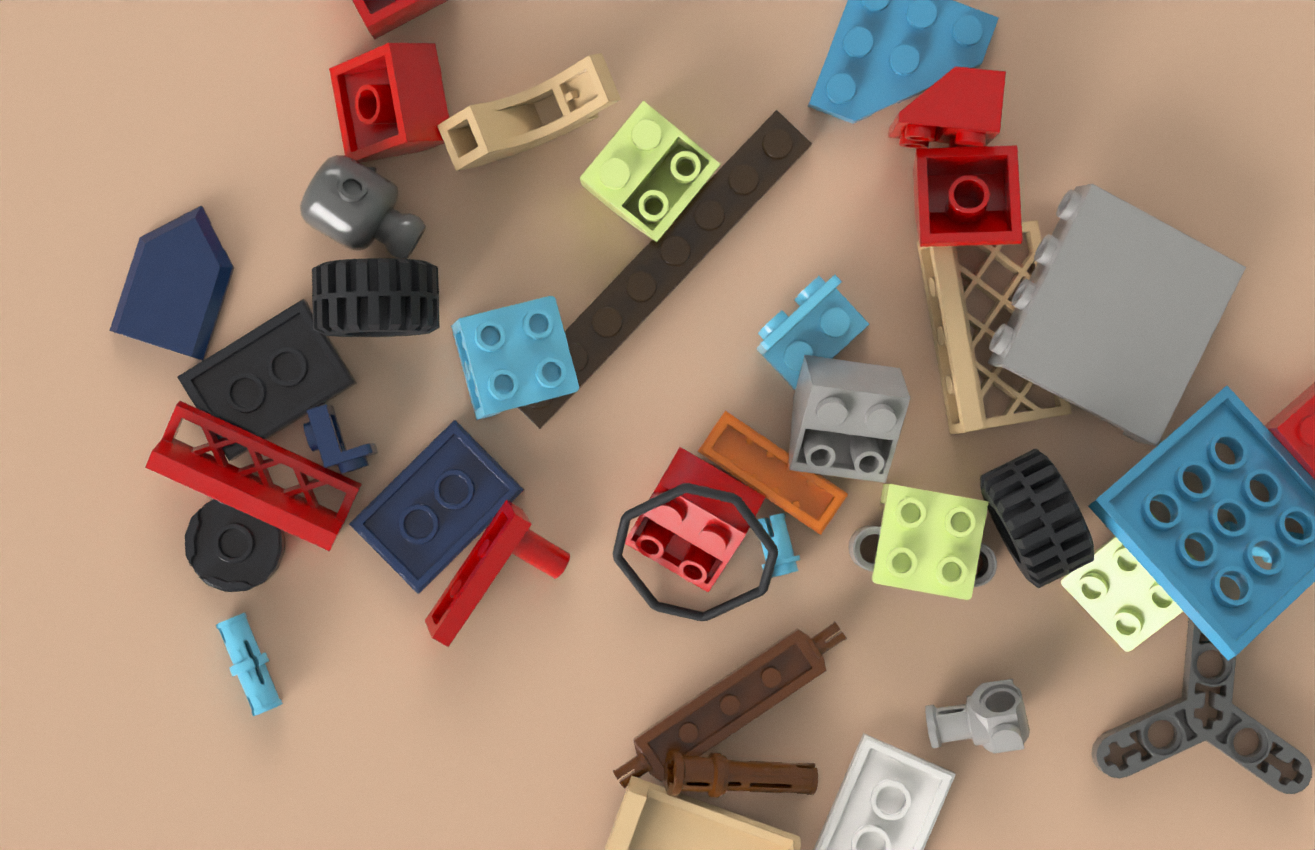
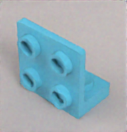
(816, 328)
(515, 356)

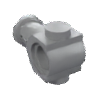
(991, 718)

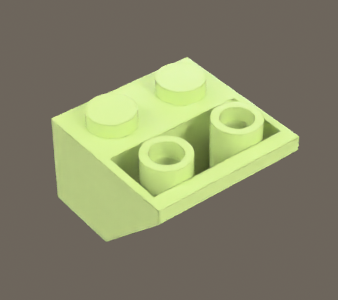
(649, 172)

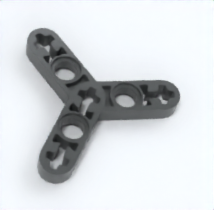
(1190, 730)

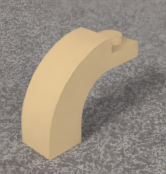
(530, 118)

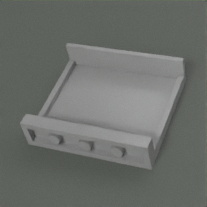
(1116, 312)

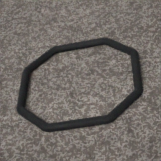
(709, 493)

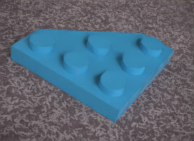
(896, 52)

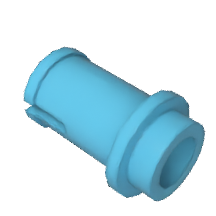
(786, 560)

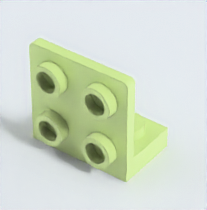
(929, 541)
(1121, 595)

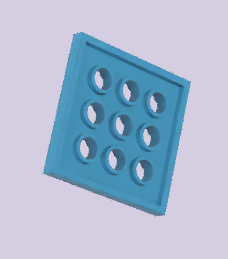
(1194, 516)

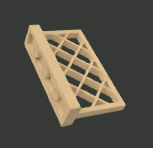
(956, 345)

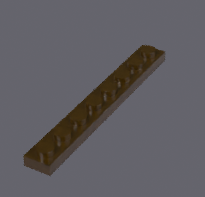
(681, 248)

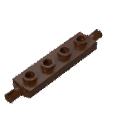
(732, 702)

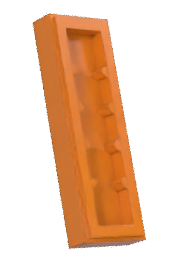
(766, 470)

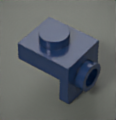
(325, 435)

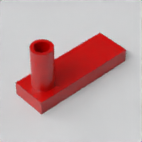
(504, 536)

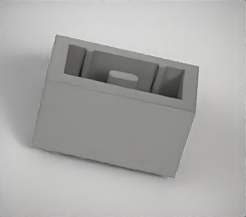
(846, 418)

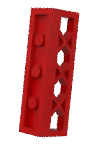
(246, 491)

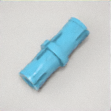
(249, 664)

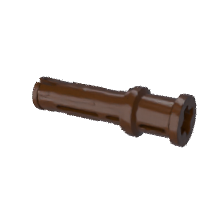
(718, 774)

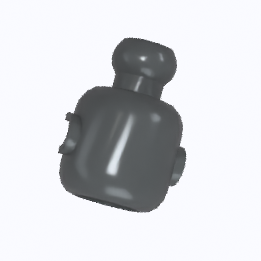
(357, 207)

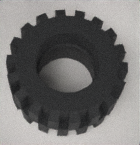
(375, 297)
(1037, 518)

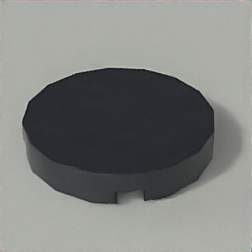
(232, 547)

